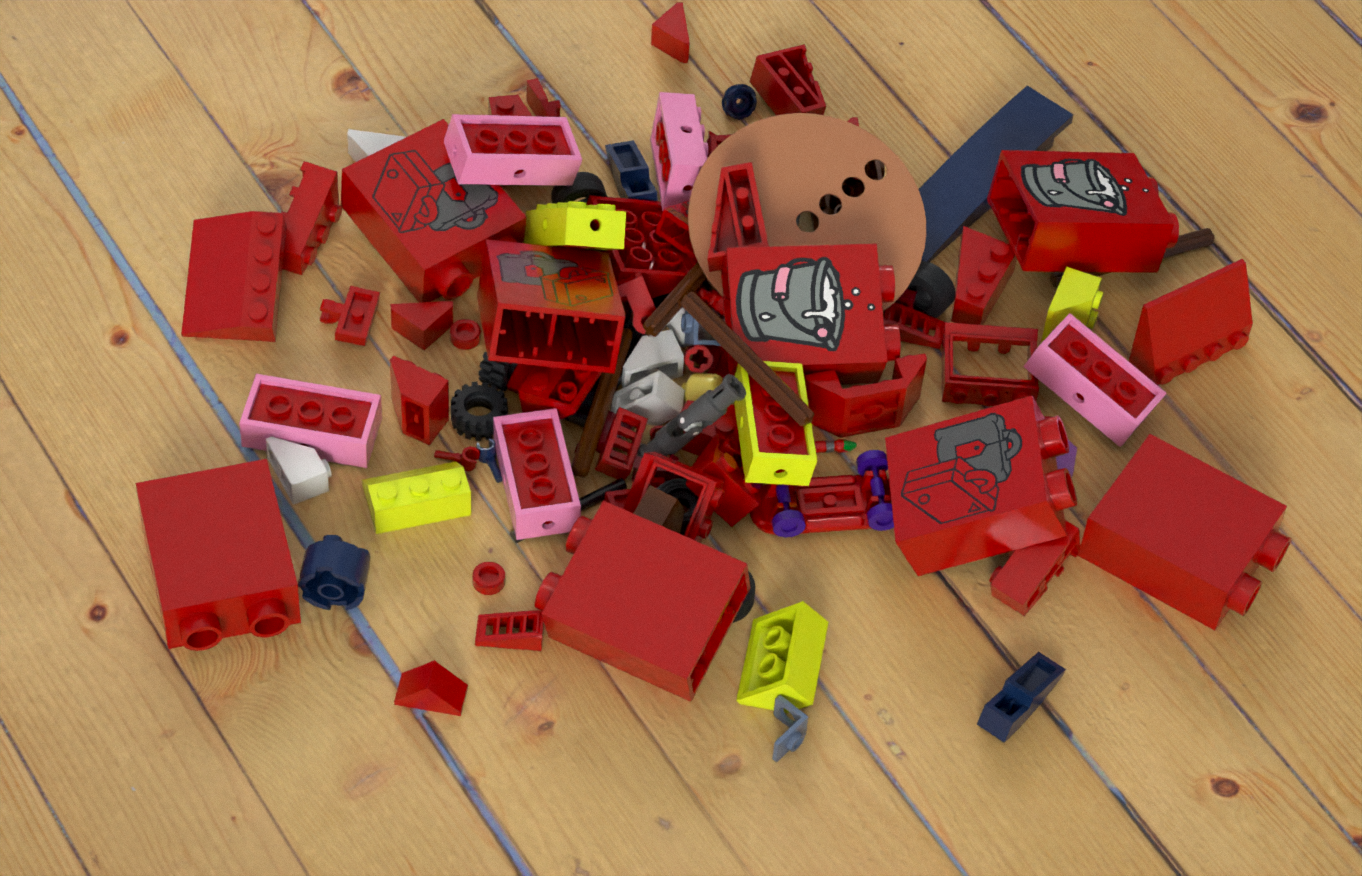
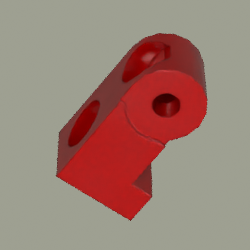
(638, 298)

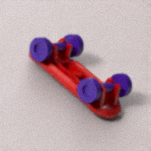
(829, 502)

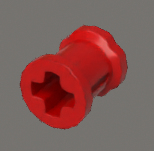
(702, 366)

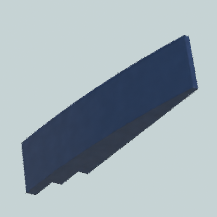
(960, 187)

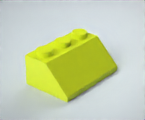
(418, 497)
(783, 658)

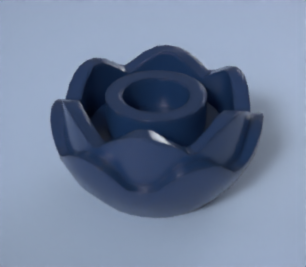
(744, 107)

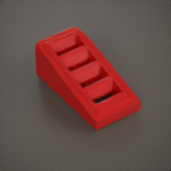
(904, 315)
(613, 462)
(520, 619)

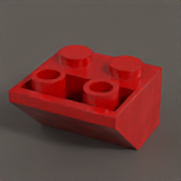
(556, 388)
(419, 400)
(724, 461)

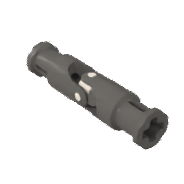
(693, 420)

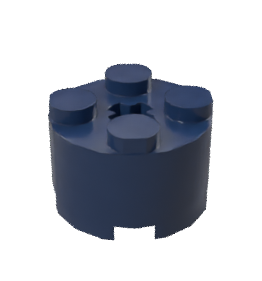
(334, 573)

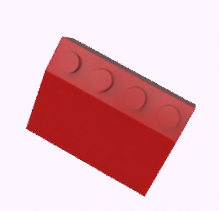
(644, 250)
(235, 276)
(1193, 324)

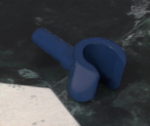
(488, 456)

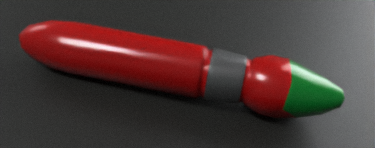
(838, 446)

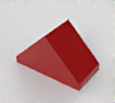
(671, 33)
(422, 321)
(431, 689)

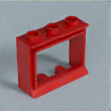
(986, 390)
(709, 498)

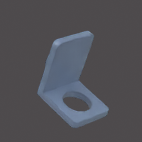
(690, 328)
(797, 729)

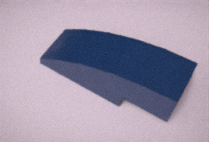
(630, 171)
(1020, 696)

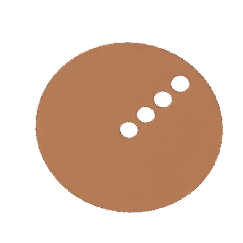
(798, 163)

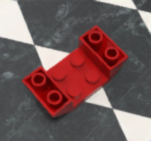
(866, 406)

